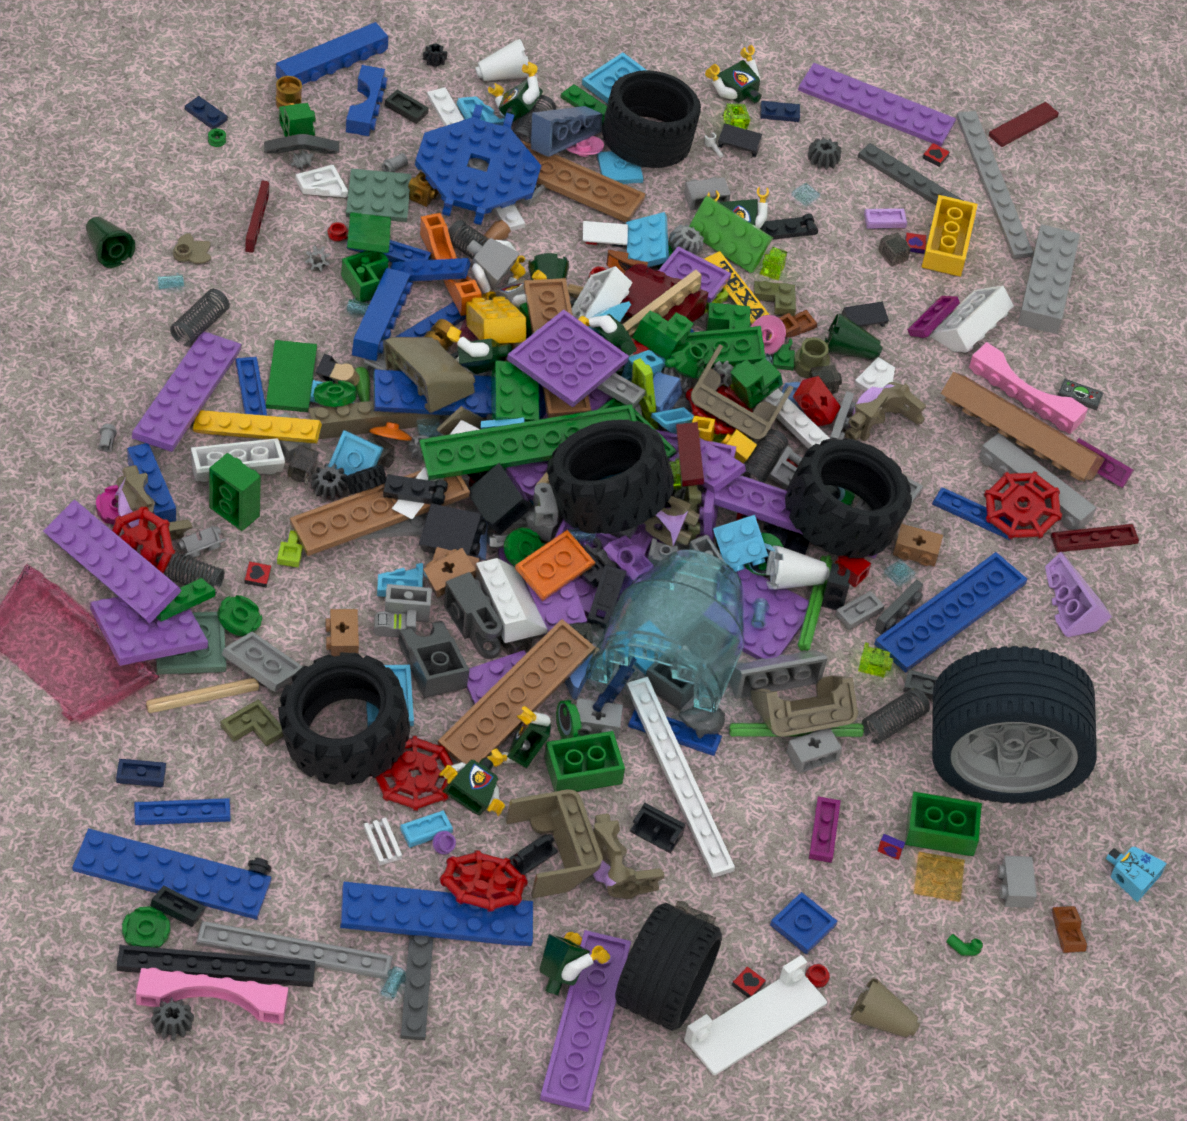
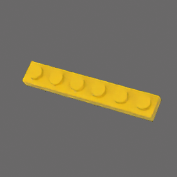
(257, 426)

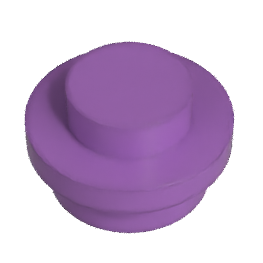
(444, 842)

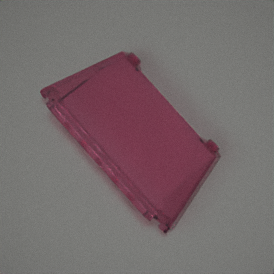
(65, 648)

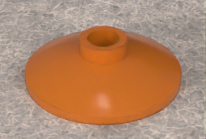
(391, 430)

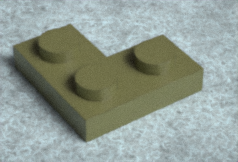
(780, 293)
(693, 497)
(253, 718)

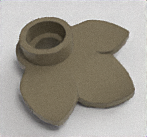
(191, 250)

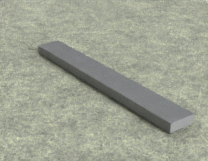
(279, 946)

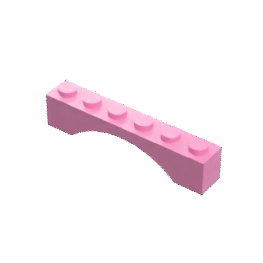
(1061, 411)
(263, 1001)

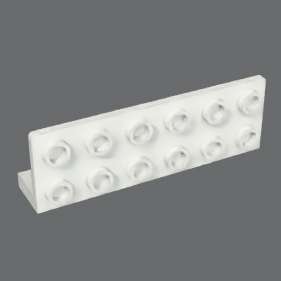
(755, 1020)

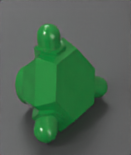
(687, 360)

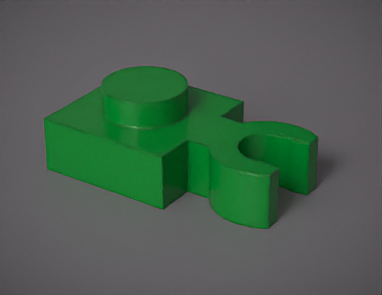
(784, 357)

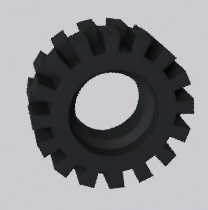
(366, 479)

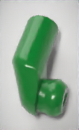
(965, 949)

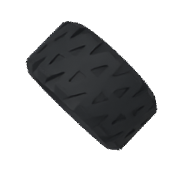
(617, 501)
(834, 524)
(334, 680)

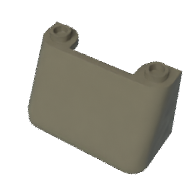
(430, 368)
(831, 707)

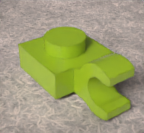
(290, 551)

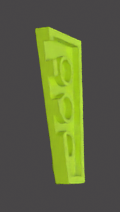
(643, 377)

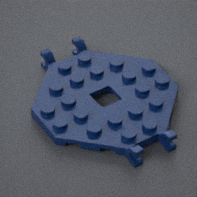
(510, 171)

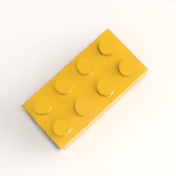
(949, 235)
(496, 320)

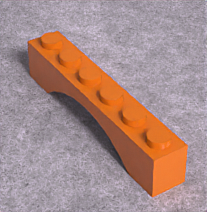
(438, 242)

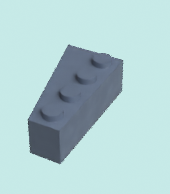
(563, 128)

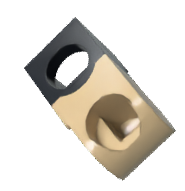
(332, 371)

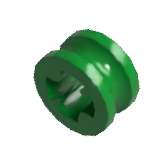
(216, 142)

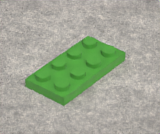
(730, 234)

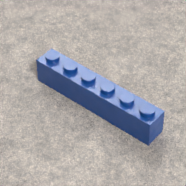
(334, 54)
(382, 314)

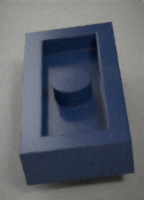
(780, 111)
(206, 112)
(141, 772)

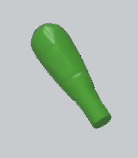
(363, 385)

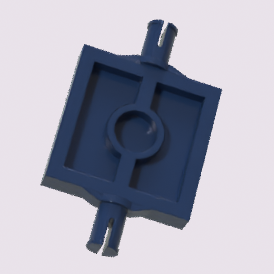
(615, 686)

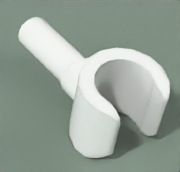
(711, 142)

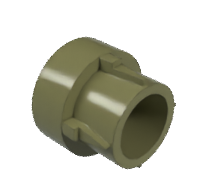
(811, 354)

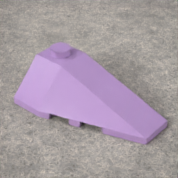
(1077, 603)

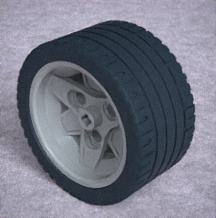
(1014, 725)

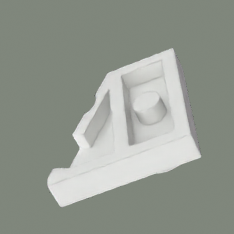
(322, 182)
(876, 375)

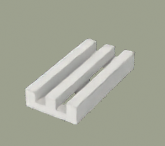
(376, 825)

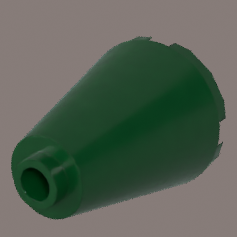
(109, 242)
(550, 265)
(851, 340)

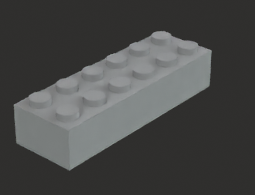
(1048, 279)

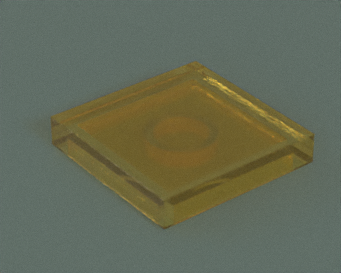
(939, 876)

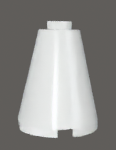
(504, 63)
(794, 569)

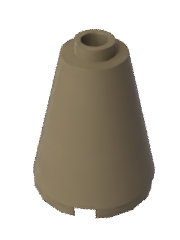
(884, 1011)

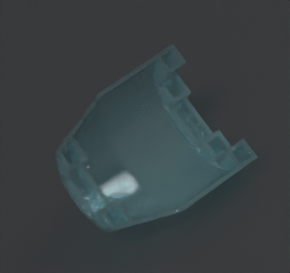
(680, 616)

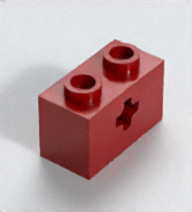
(816, 401)

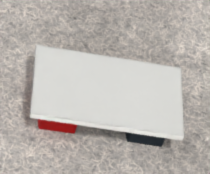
(605, 233)

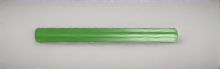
(813, 610)
(761, 729)

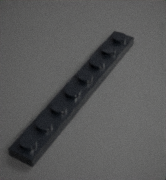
(218, 965)

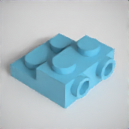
(741, 543)

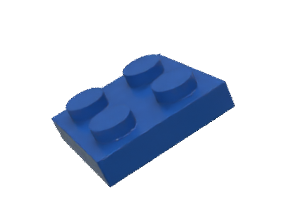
(803, 923)

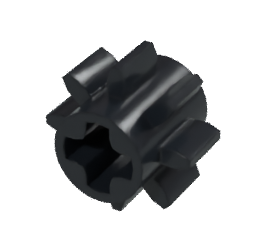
(435, 55)

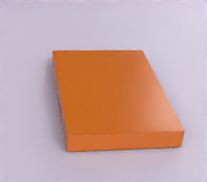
(555, 565)

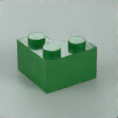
(297, 119)
(363, 273)
(727, 316)
(662, 335)
(755, 381)

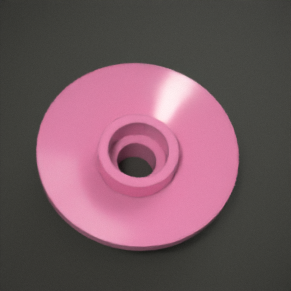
(587, 147)
(771, 325)

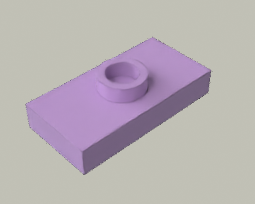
(885, 218)

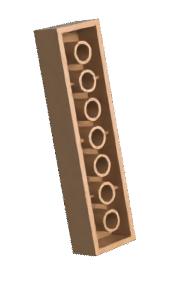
(1023, 426)

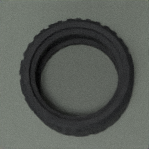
(647, 141)
(668, 966)

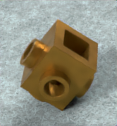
(421, 190)

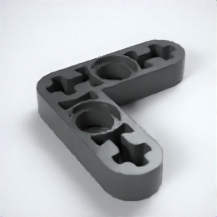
(302, 141)

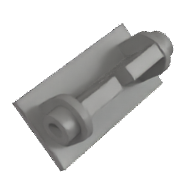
(209, 539)

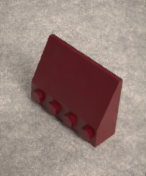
(651, 284)

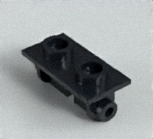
(534, 854)

